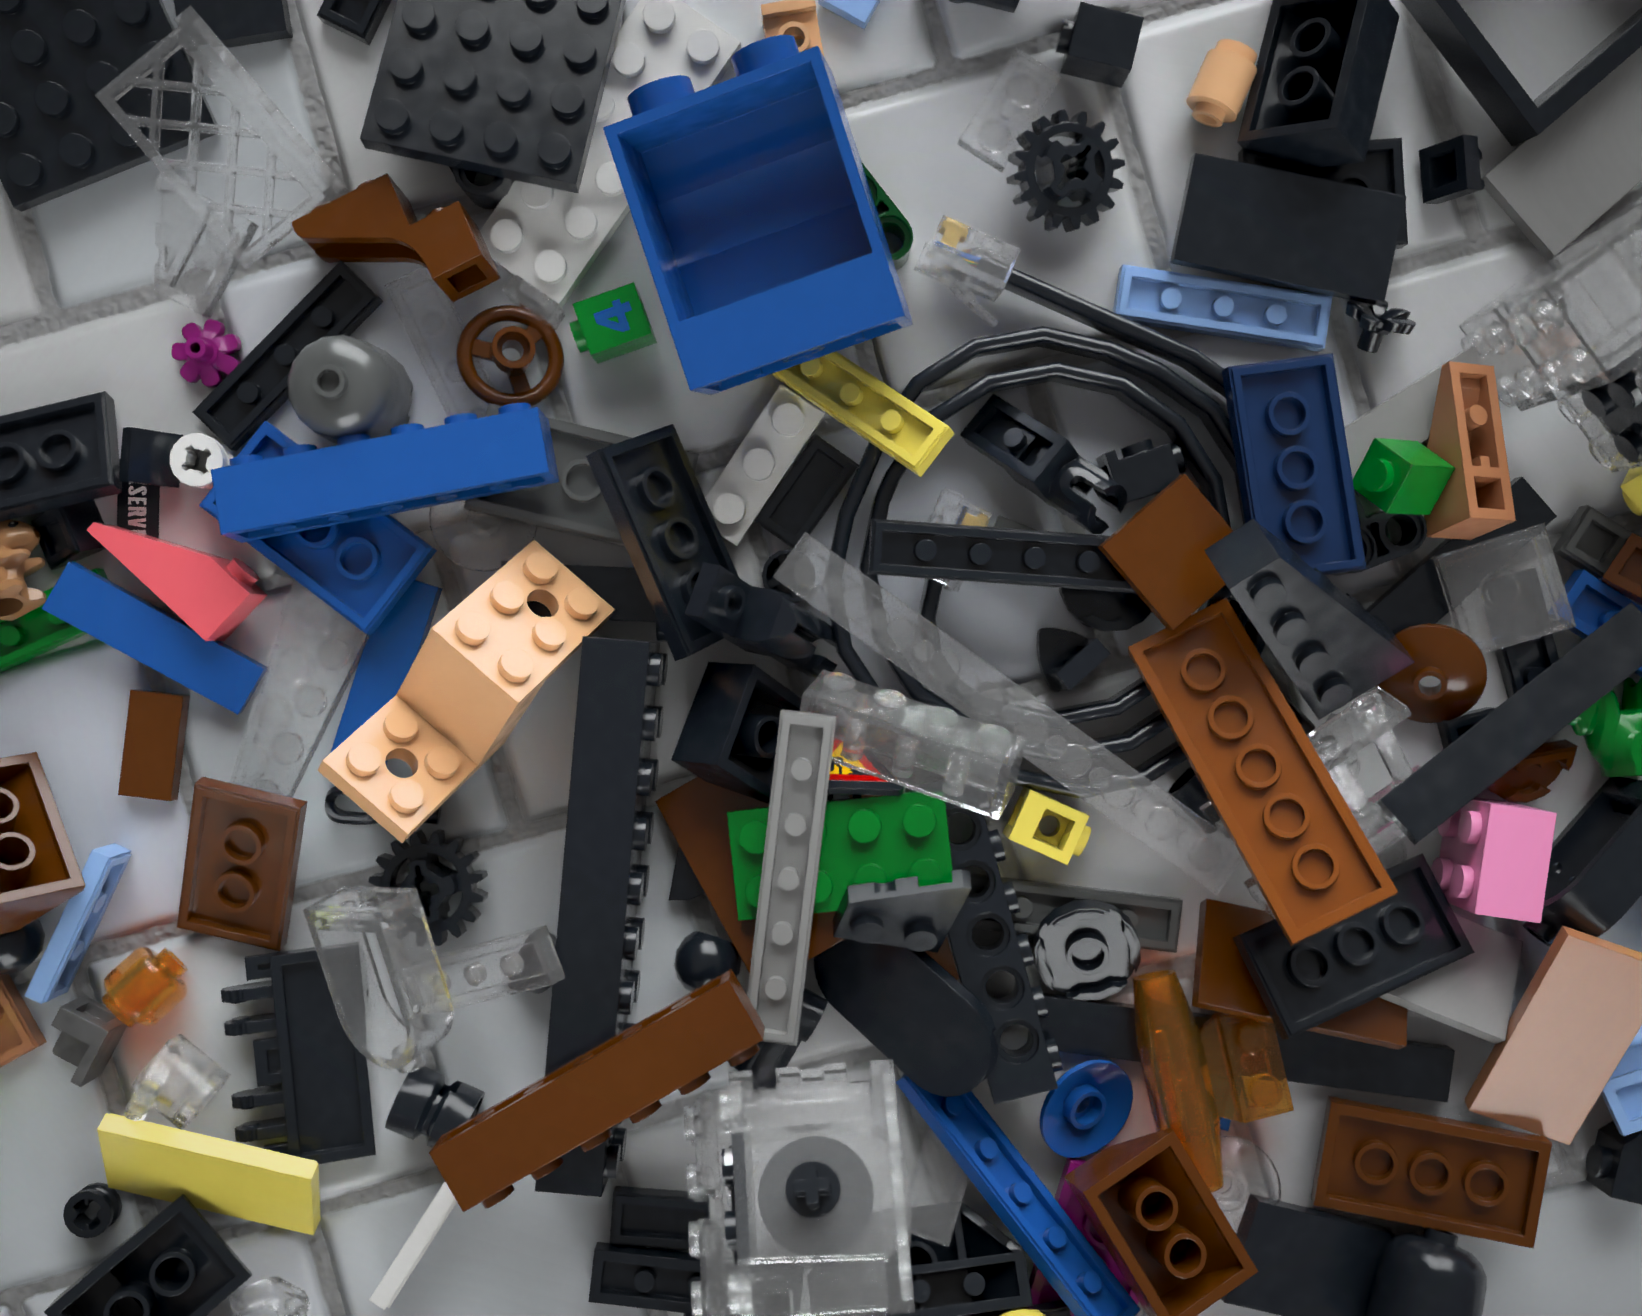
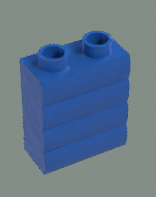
(756, 217)

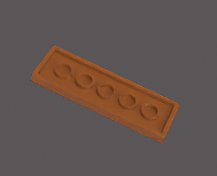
(1261, 773)

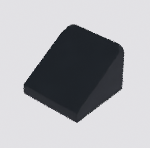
(65, 533)

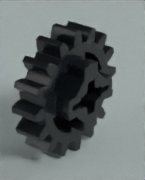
(1088, 171)
(426, 866)

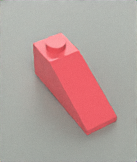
(198, 586)

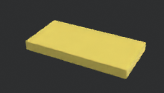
(211, 1173)

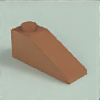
(1471, 438)

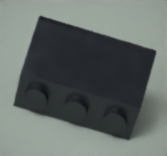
(1319, 80)

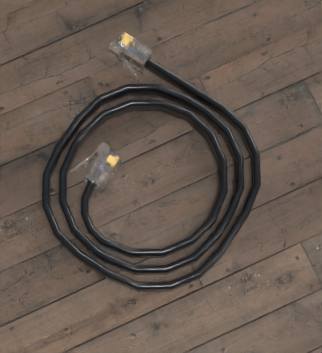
(983, 266)

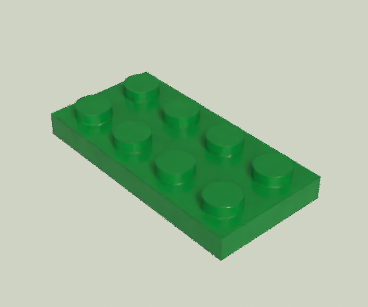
(861, 844)

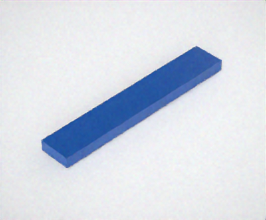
(1022, 1202)

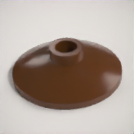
(1450, 658)

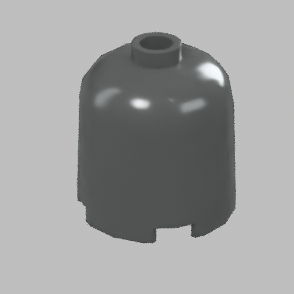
(348, 388)

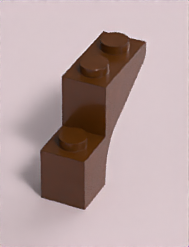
(381, 226)

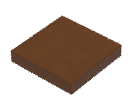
(1164, 551)

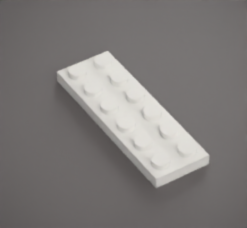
(558, 234)

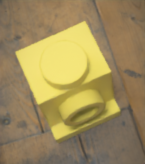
(1067, 839)

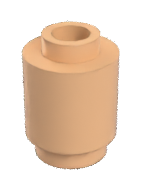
(1222, 83)

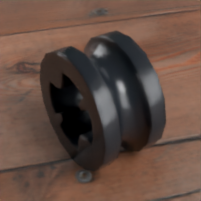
(74, 1210)

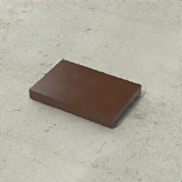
(241, 863)

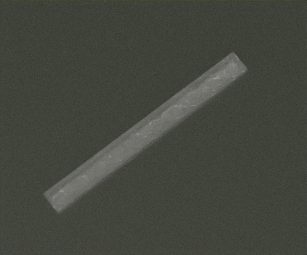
(993, 698)

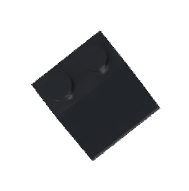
(735, 728)

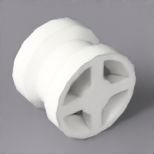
(212, 455)

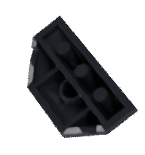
(973, 1275)

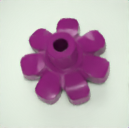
(206, 353)

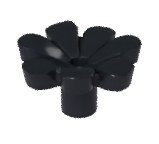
(1378, 322)

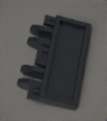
(312, 1057)

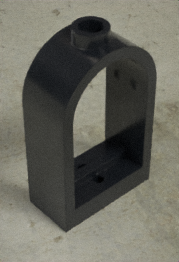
(1595, 864)

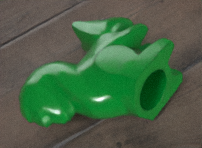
(1614, 734)

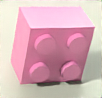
(1496, 859)

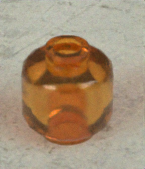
(145, 986)

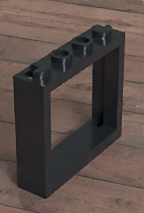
(1496, 86)

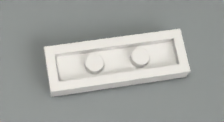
(761, 462)

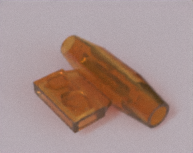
(1205, 1072)

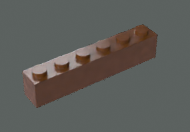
(598, 1091)

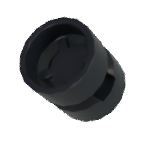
(431, 1106)

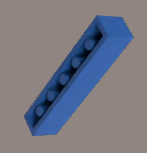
(385, 473)

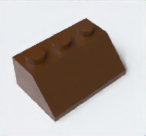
(35, 851)
(1161, 1224)

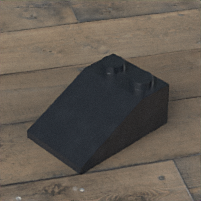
(161, 1270)

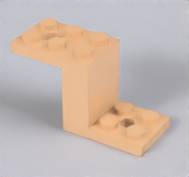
(466, 690)

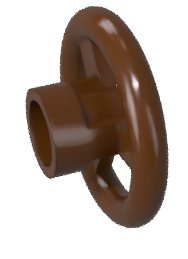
(509, 337)

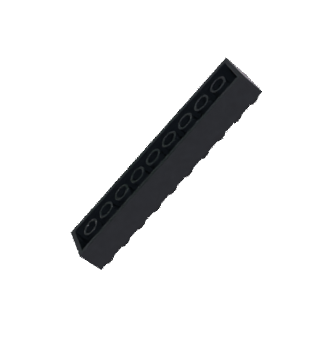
(604, 873)

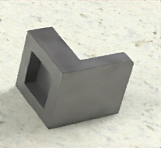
(87, 1037)

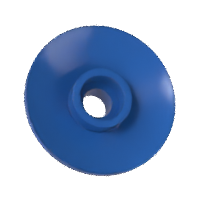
(1086, 1108)

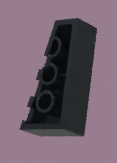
(1310, 625)

